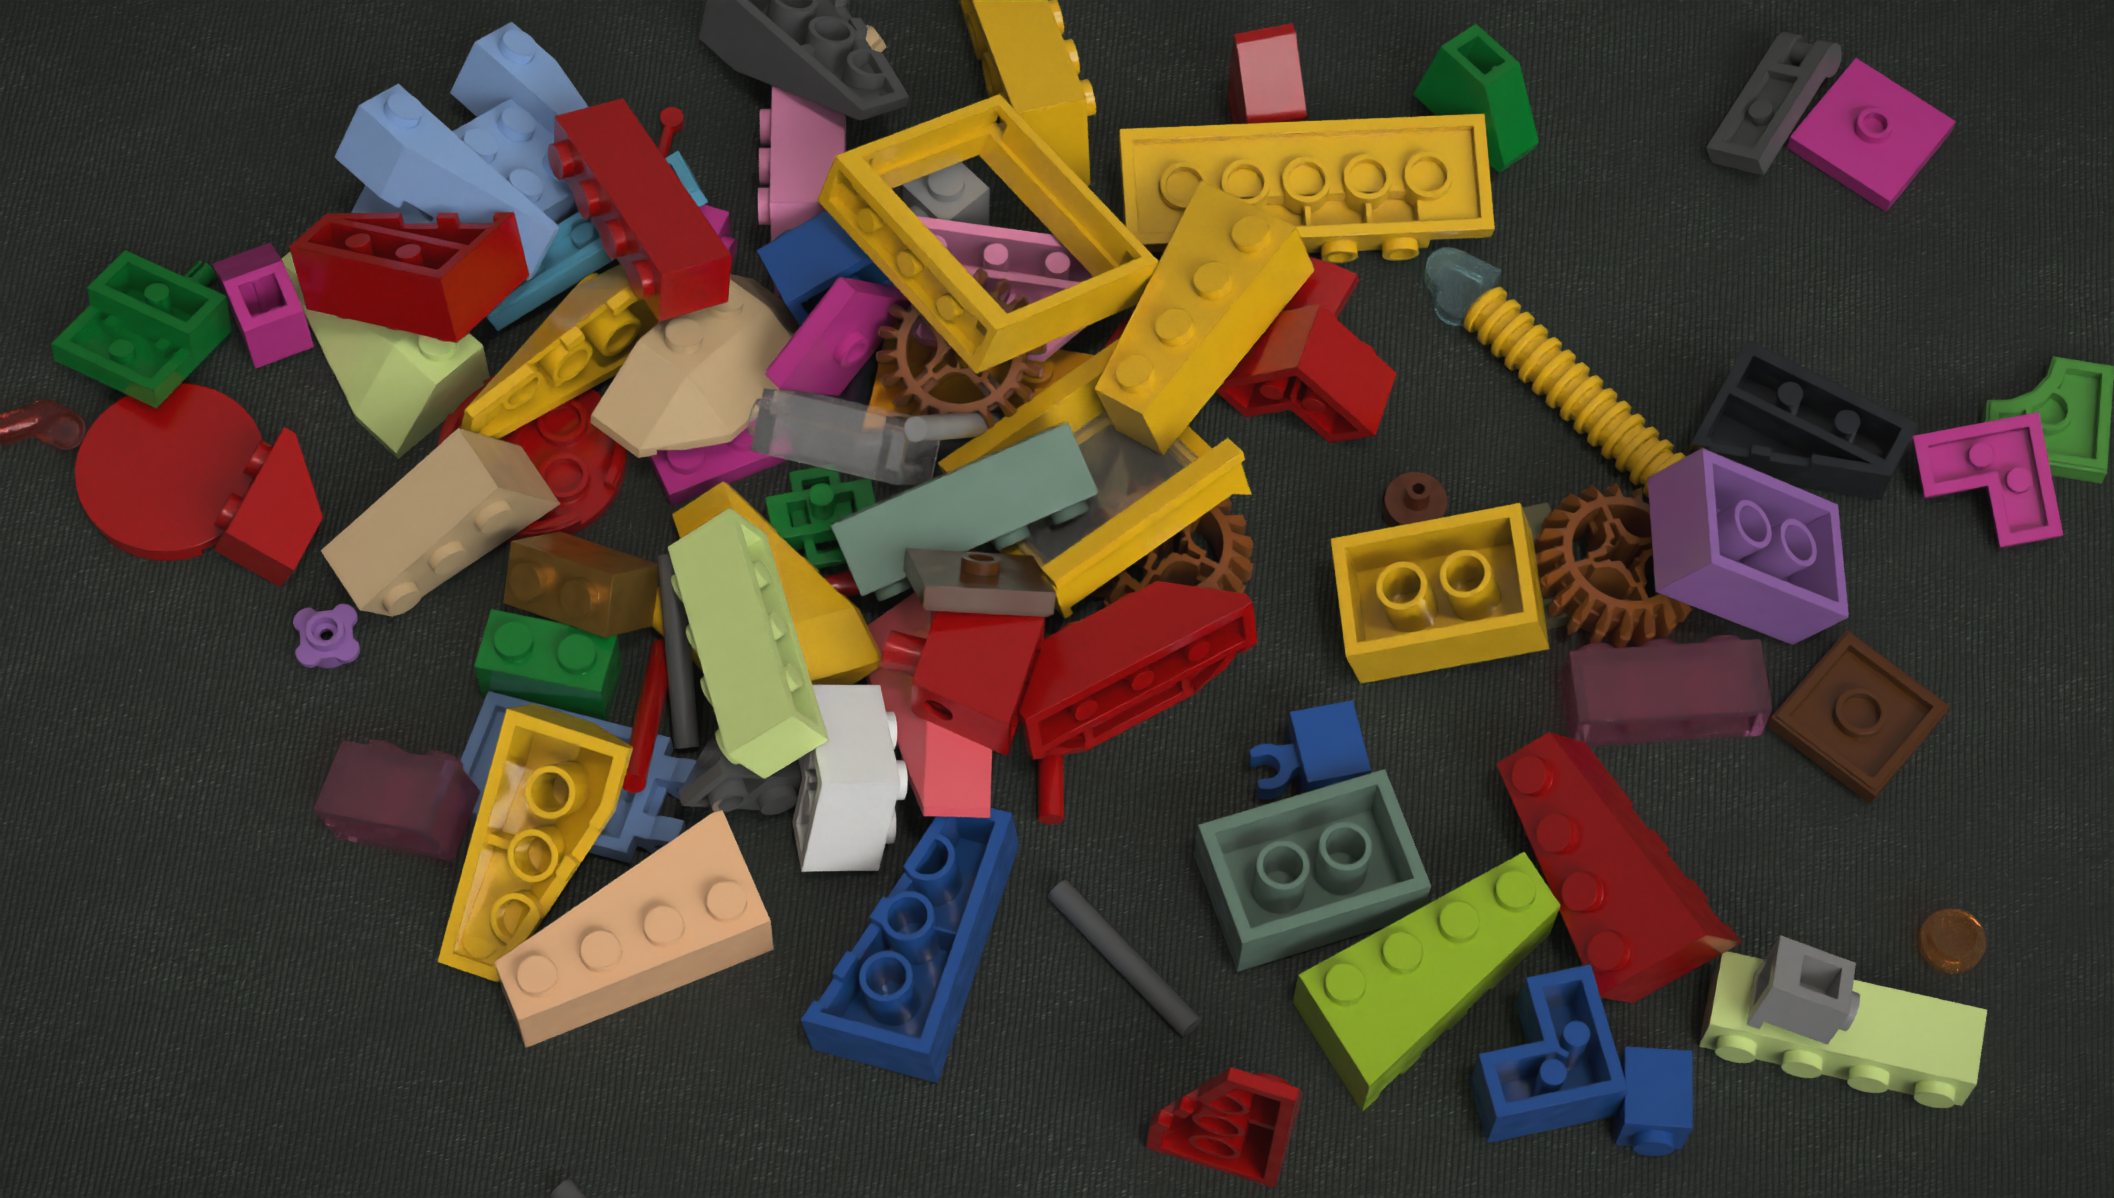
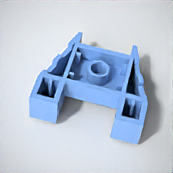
(485, 164)

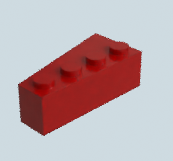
(1609, 872)

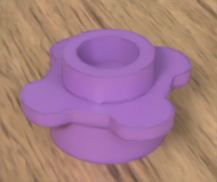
(330, 653)

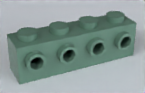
(967, 508)

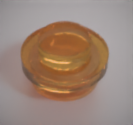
(1952, 940)

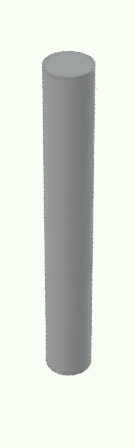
(947, 426)

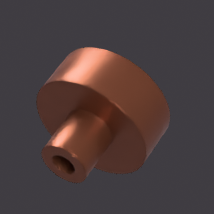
(1414, 499)

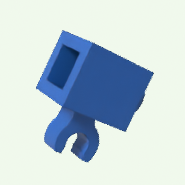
(1319, 751)

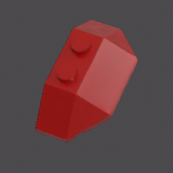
(1131, 664)

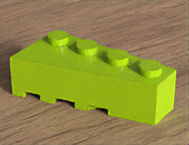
(1420, 975)

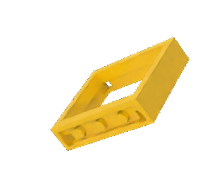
(934, 281)

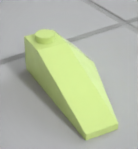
(395, 379)

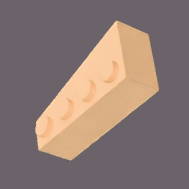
(640, 936)

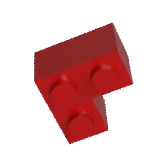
(1316, 371)

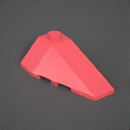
(943, 768)

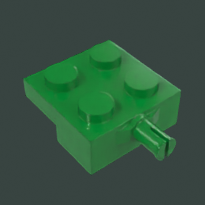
(145, 327)

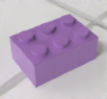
(1747, 547)

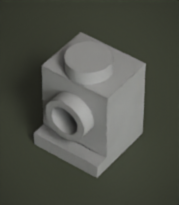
(1804, 991)

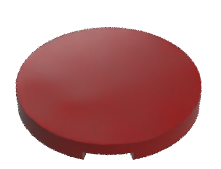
(572, 457)
(165, 472)

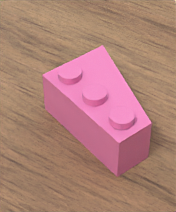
(802, 150)

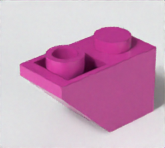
(264, 304)

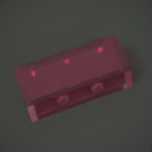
(1666, 691)

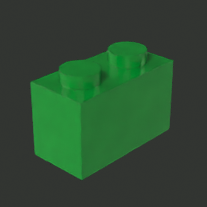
(549, 664)

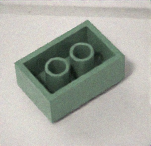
(1311, 869)

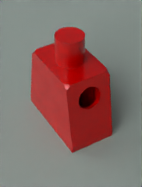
(970, 672)

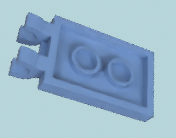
(636, 815)

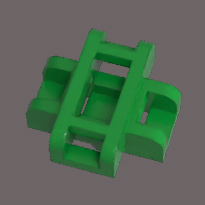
(814, 511)

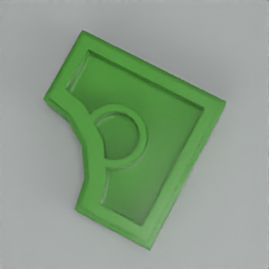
(2073, 414)

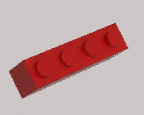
(640, 210)

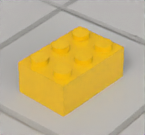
(1439, 593)

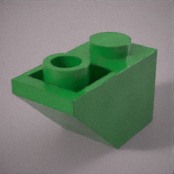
(1482, 78)

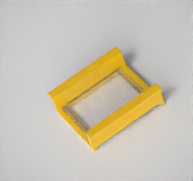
(1140, 495)

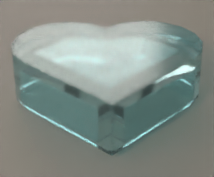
(1457, 282)

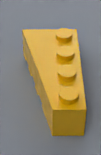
(1035, 72)
(1200, 314)

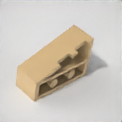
(438, 521)

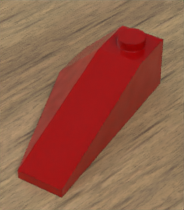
(1231, 1125)

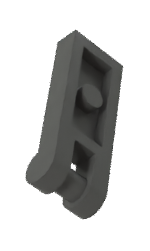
(1773, 102)

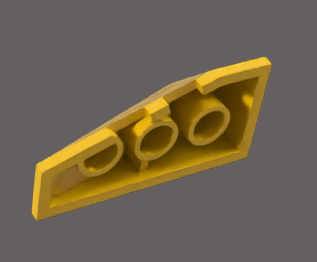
(565, 356)

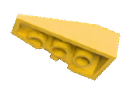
(827, 623)
(538, 817)

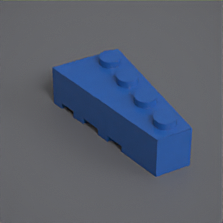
(914, 965)

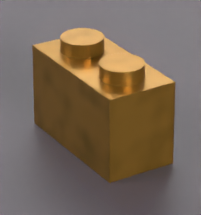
(581, 584)

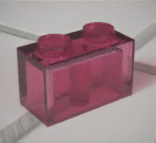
(397, 799)

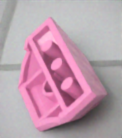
(1030, 261)

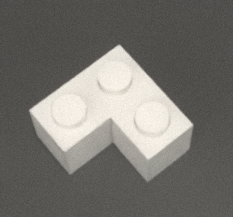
(849, 783)

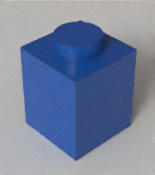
(1658, 1100)

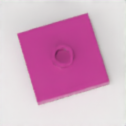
(1870, 134)
(836, 337)

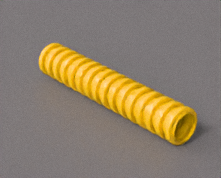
(1569, 387)

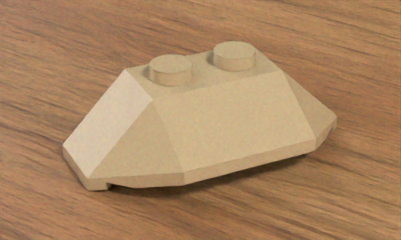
(697, 374)

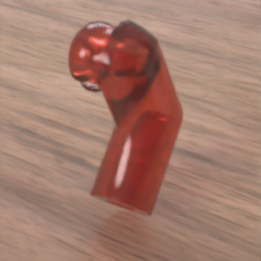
(44, 421)

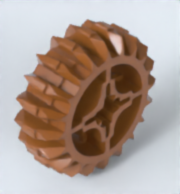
(918, 387)
(1190, 563)
(1607, 587)

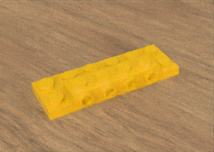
(1335, 180)

